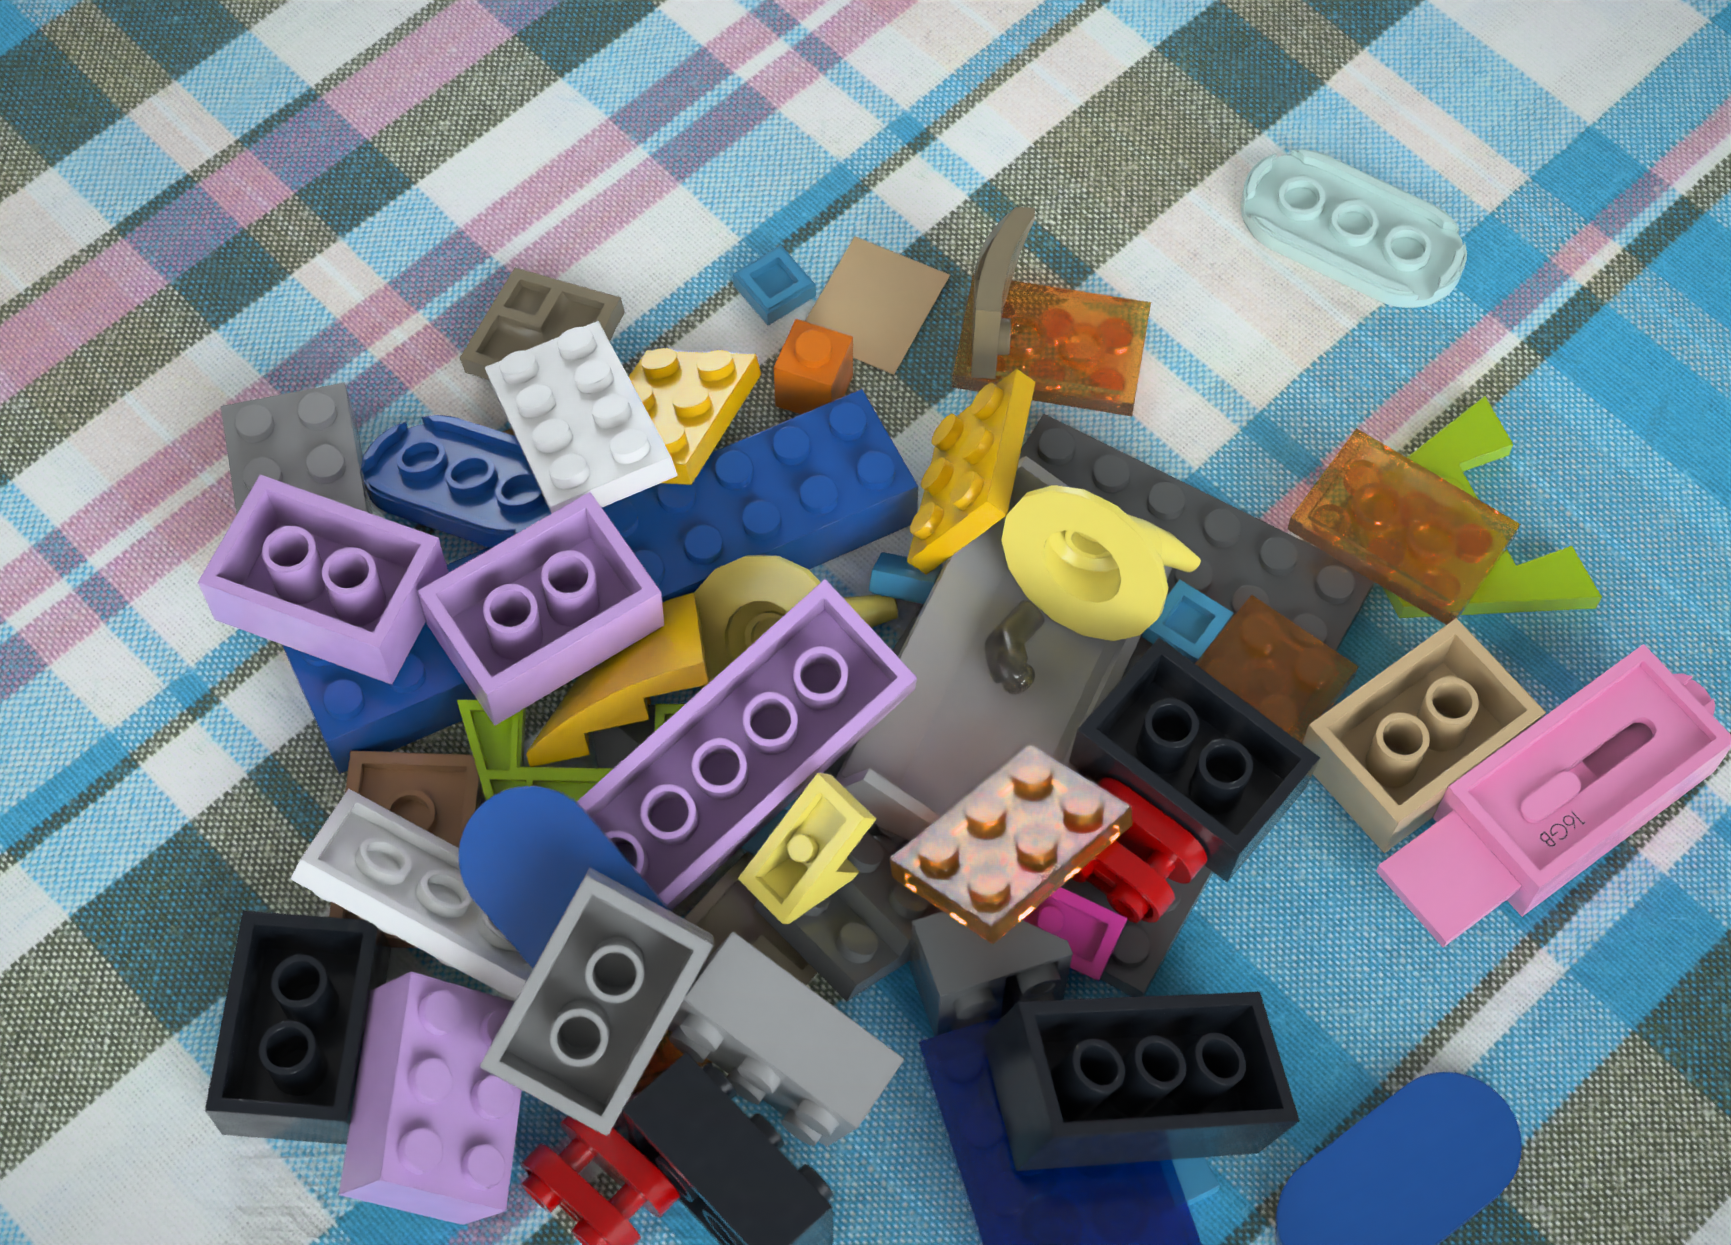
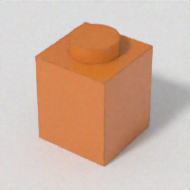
(812, 367)

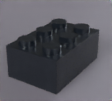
(1195, 755)
(295, 1026)
(725, 1162)

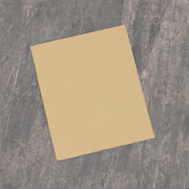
(878, 301)

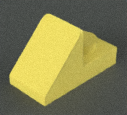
(808, 850)

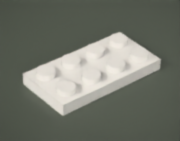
(580, 419)
(408, 888)

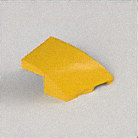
(622, 685)

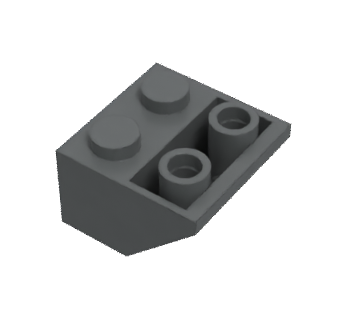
(974, 981)

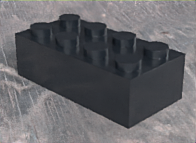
(1138, 1079)

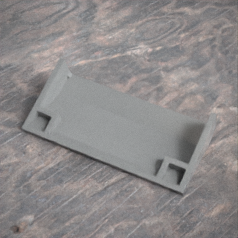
(957, 719)

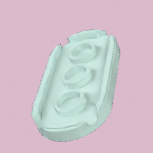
(1353, 228)

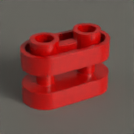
(1169, 851)
(556, 1182)

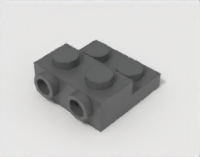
(861, 927)

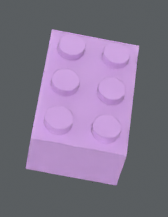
(323, 578)
(542, 608)
(425, 1117)

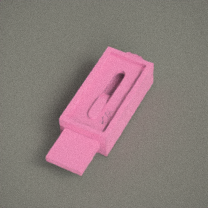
(1559, 796)

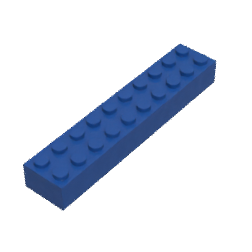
(785, 492)

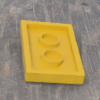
(693, 400)
(971, 471)

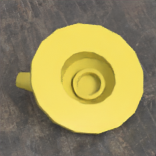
(1091, 561)
(753, 594)

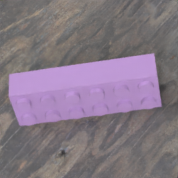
(748, 743)

